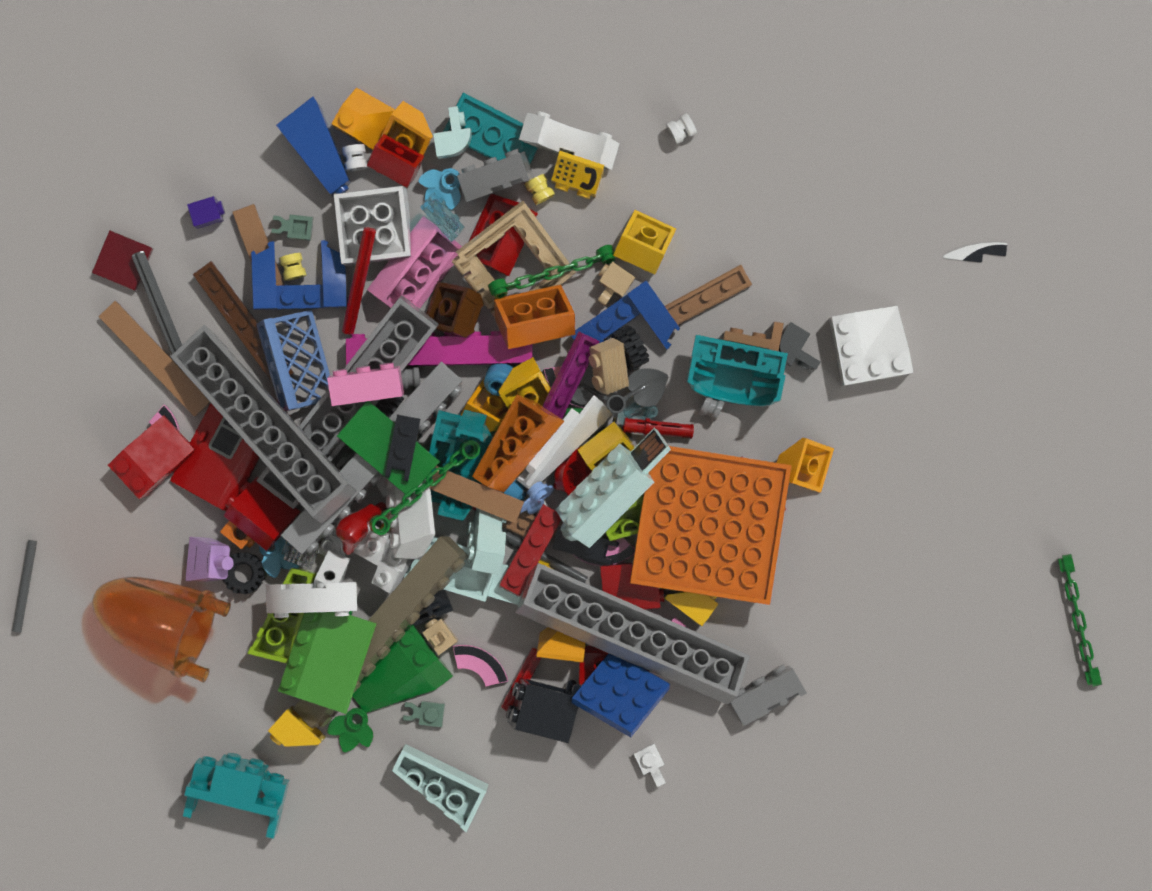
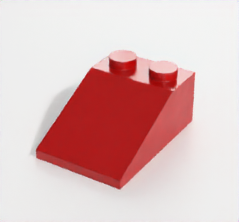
(151, 457)

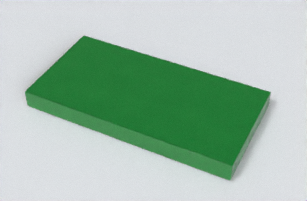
(371, 437)

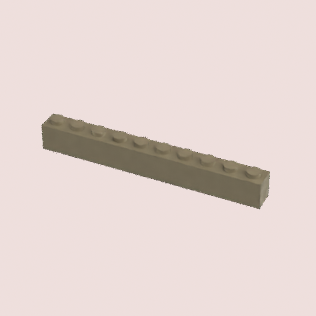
(398, 612)

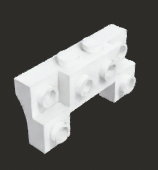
(376, 550)

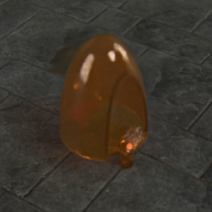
(159, 621)

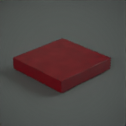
(116, 260)

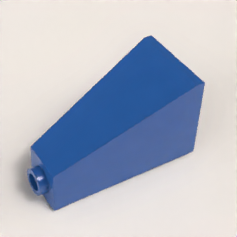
(313, 141)

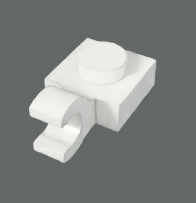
(650, 761)

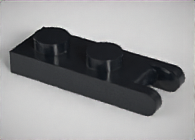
(403, 445)
(595, 552)

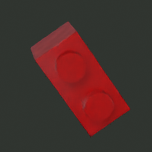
(395, 160)

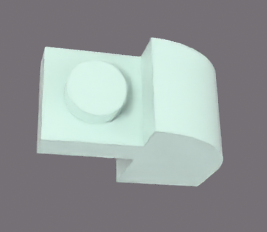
(453, 142)

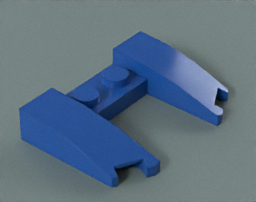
(272, 297)
(638, 301)

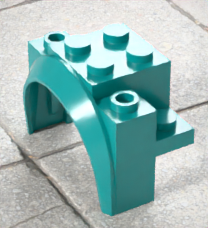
(735, 372)
(448, 434)
(238, 785)

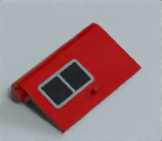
(218, 463)

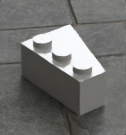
(495, 175)
(767, 694)

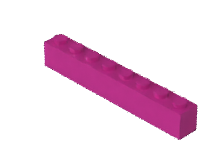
(457, 350)

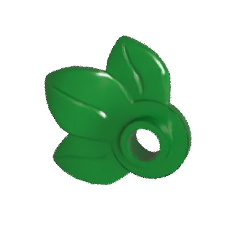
(350, 732)

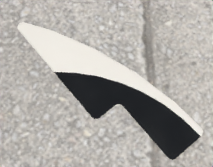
(975, 252)

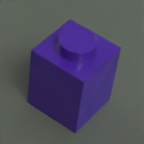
(206, 212)

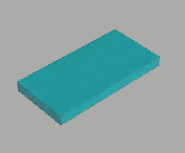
(492, 130)

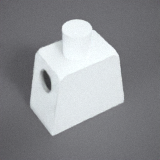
(332, 563)

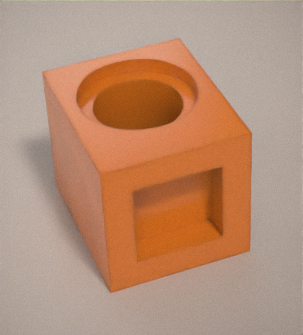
(229, 531)

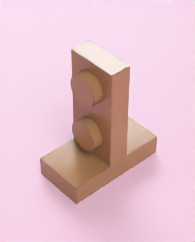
(757, 339)

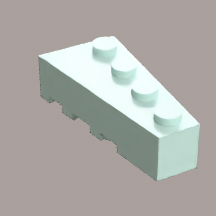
(441, 784)

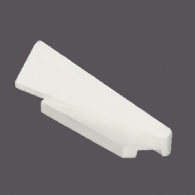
(565, 441)

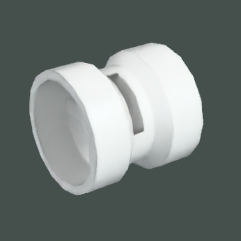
(681, 128)
(355, 157)

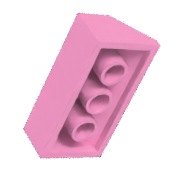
(419, 273)

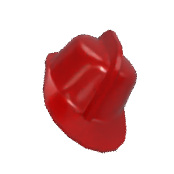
(571, 473)

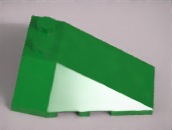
(403, 674)

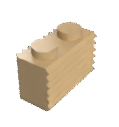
(609, 366)

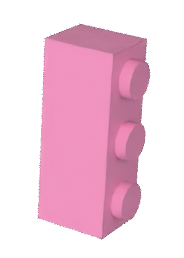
(365, 384)

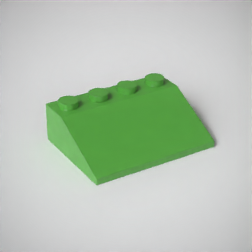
(327, 659)

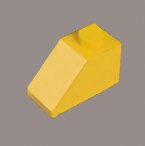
(694, 605)

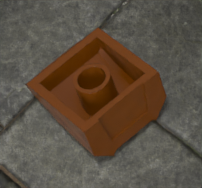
(455, 309)

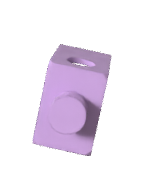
(207, 560)

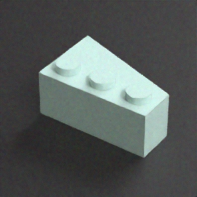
(486, 542)

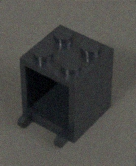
(543, 709)

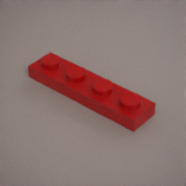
(531, 550)

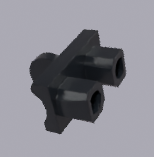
(438, 607)

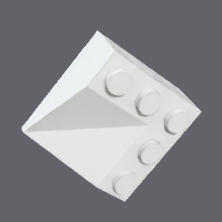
(379, 209)
(870, 345)

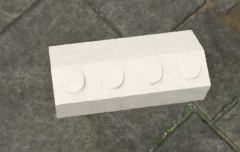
(414, 525)

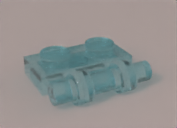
(442, 216)

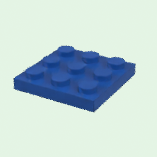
(620, 694)

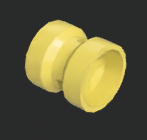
(539, 188)
(292, 272)

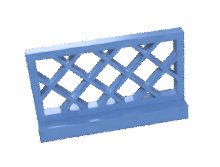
(277, 360)

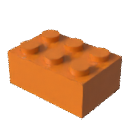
(534, 316)

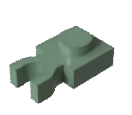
(297, 227)
(429, 713)

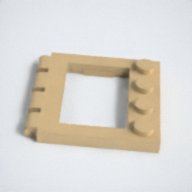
(532, 234)

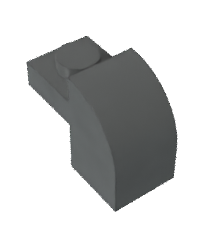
(792, 342)

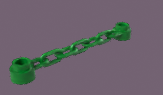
(499, 287)
(475, 450)
(1093, 675)

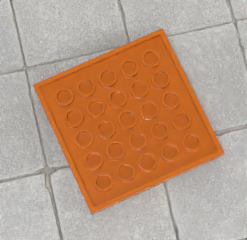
(711, 525)

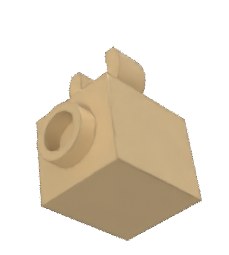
(615, 280)
(439, 635)

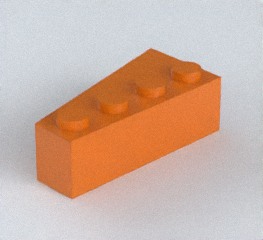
(516, 443)

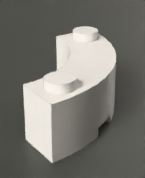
(554, 136)
(303, 598)

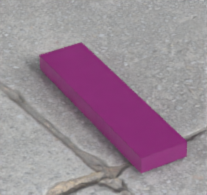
(570, 375)

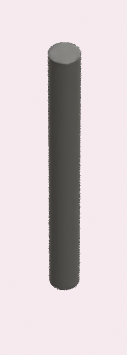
(555, 563)
(24, 586)

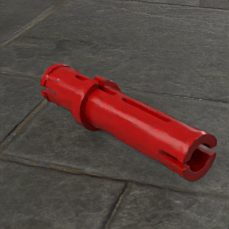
(665, 428)

